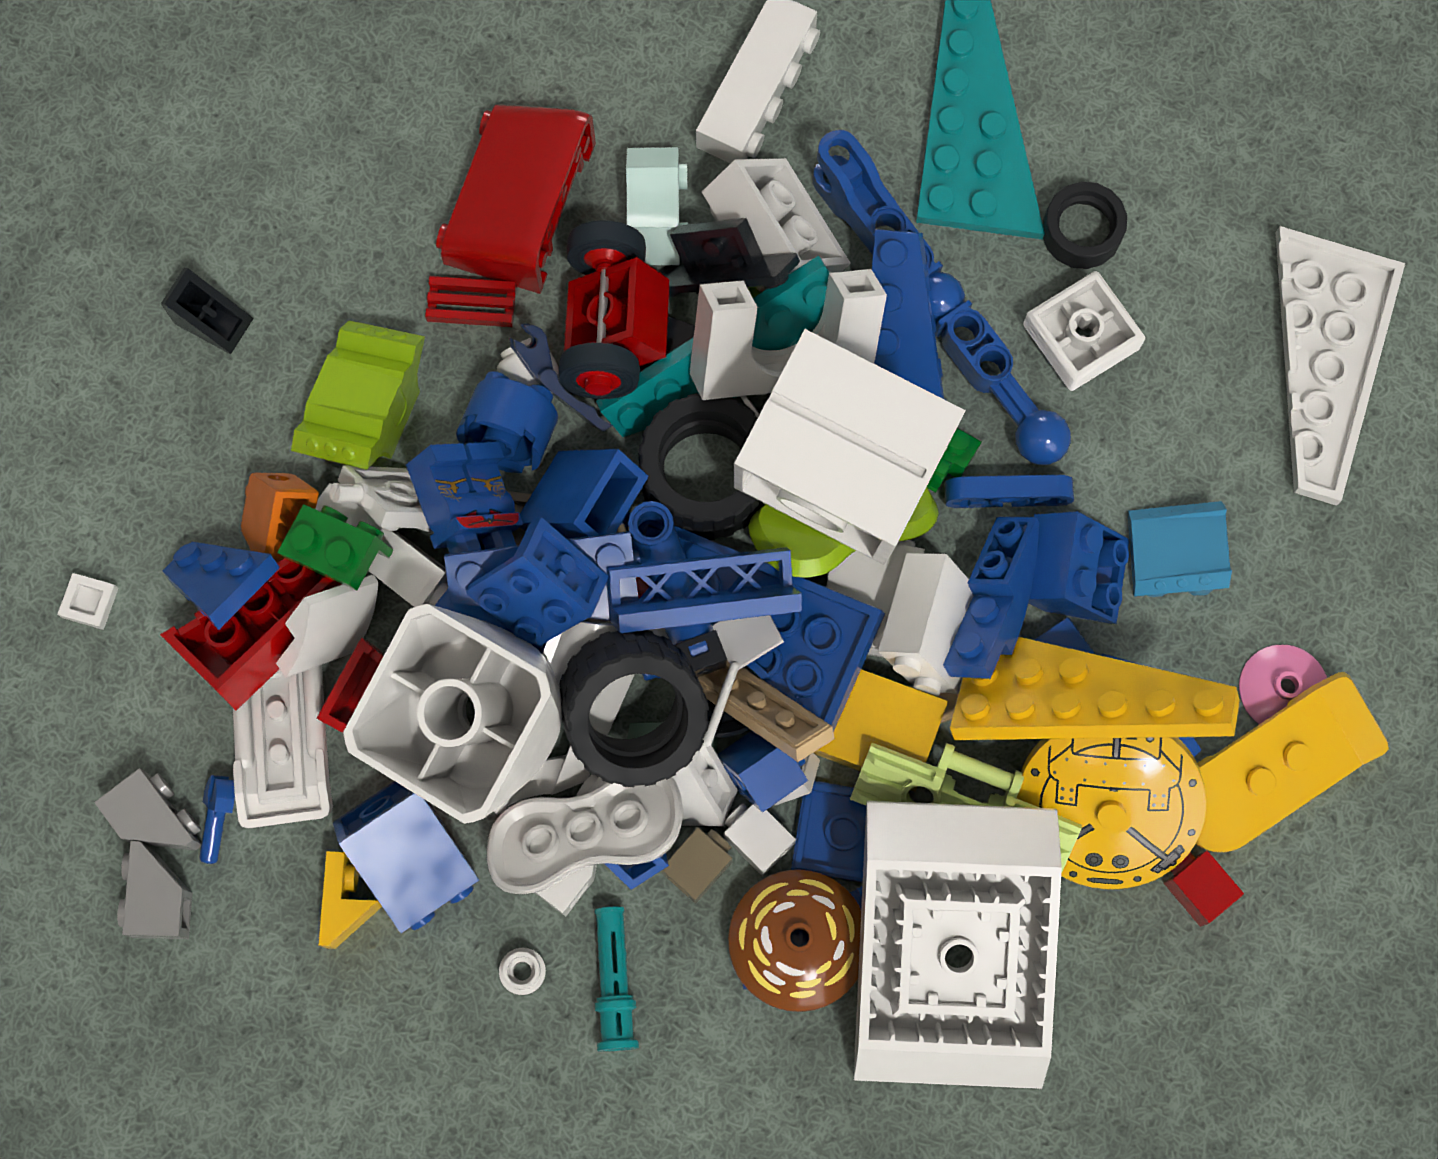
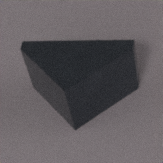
(205, 311)

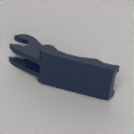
(538, 363)

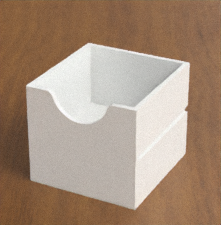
(845, 446)

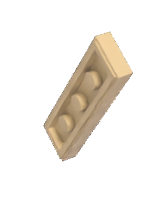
(769, 713)

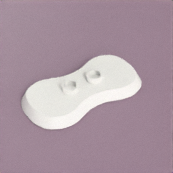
(553, 837)

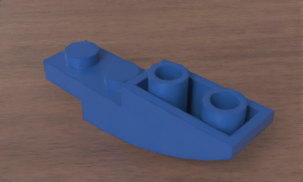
(1000, 598)

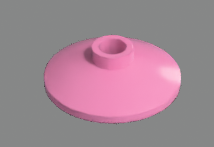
(1262, 678)

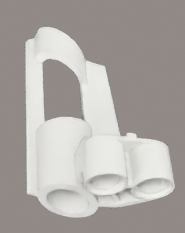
(565, 770)

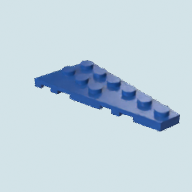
(821, 643)

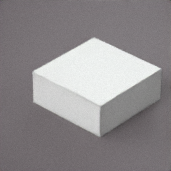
(88, 601)

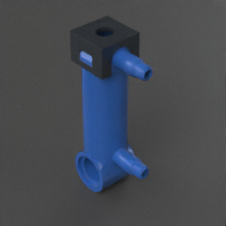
(696, 641)

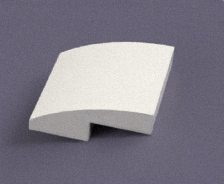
(328, 626)

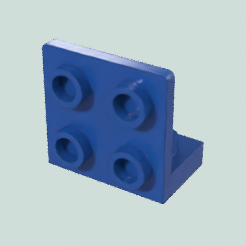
(541, 587)

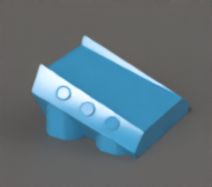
(1179, 549)

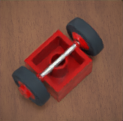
(612, 312)

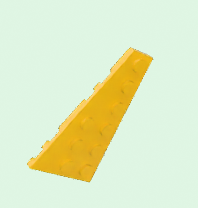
(1079, 694)

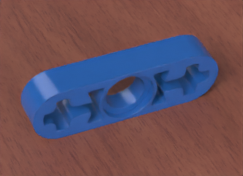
(1017, 490)

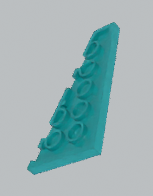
(974, 146)

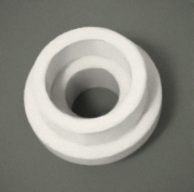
(518, 956)

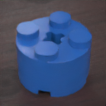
(512, 415)

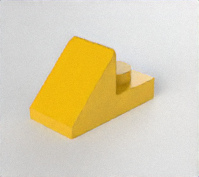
(338, 913)

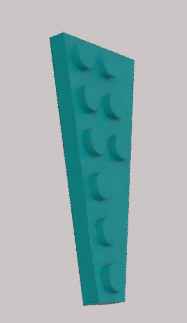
(778, 325)

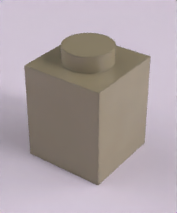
(698, 863)

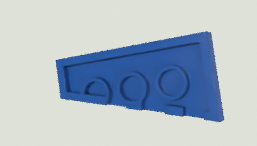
(907, 327)

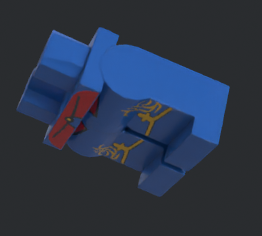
(464, 496)

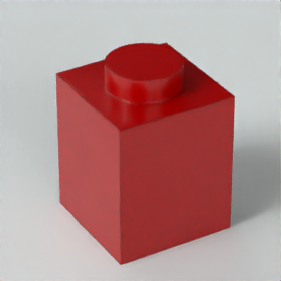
(1203, 887)

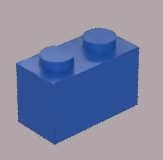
(761, 770)

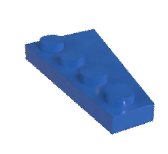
(602, 550)

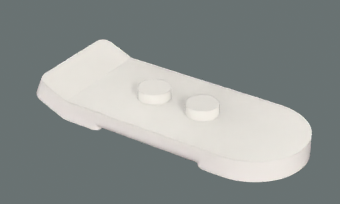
(282, 752)

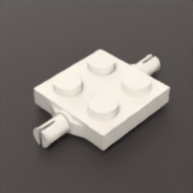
(383, 494)

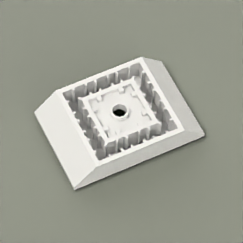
(946, 881)

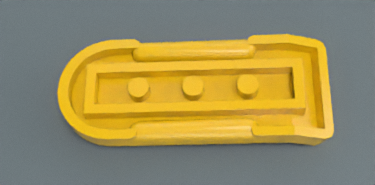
(1287, 762)

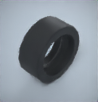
(1086, 194)

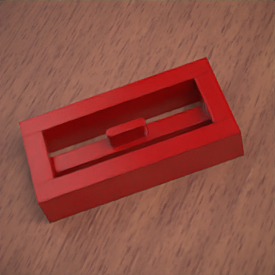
(471, 285)

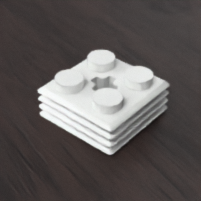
(1089, 305)

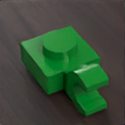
(955, 458)

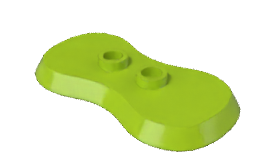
(815, 552)

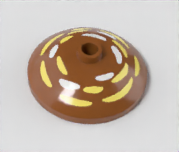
(777, 969)

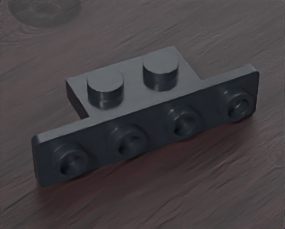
(723, 254)

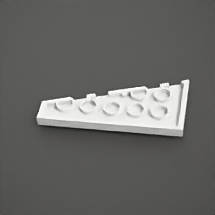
(1333, 336)

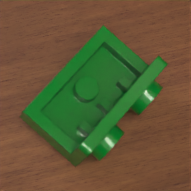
(332, 546)

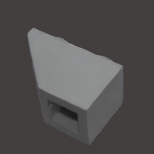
(143, 813)
(155, 899)

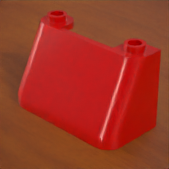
(516, 192)

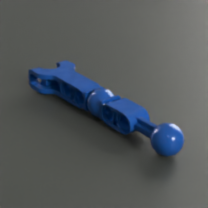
(865, 204)

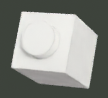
(757, 837)

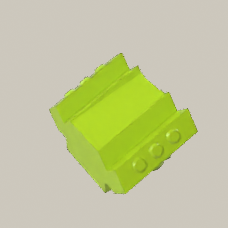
(361, 396)

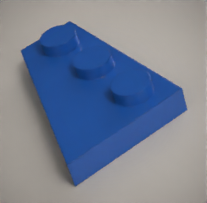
(219, 577)

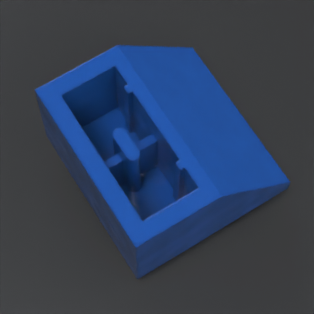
(1079, 567)

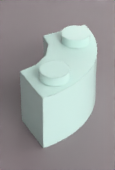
(653, 199)

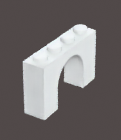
(722, 349)

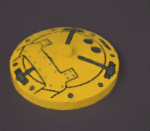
(1132, 796)

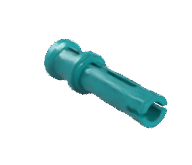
(616, 1008)

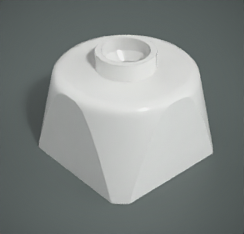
(417, 722)

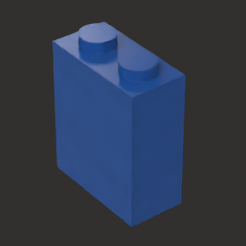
(585, 492)

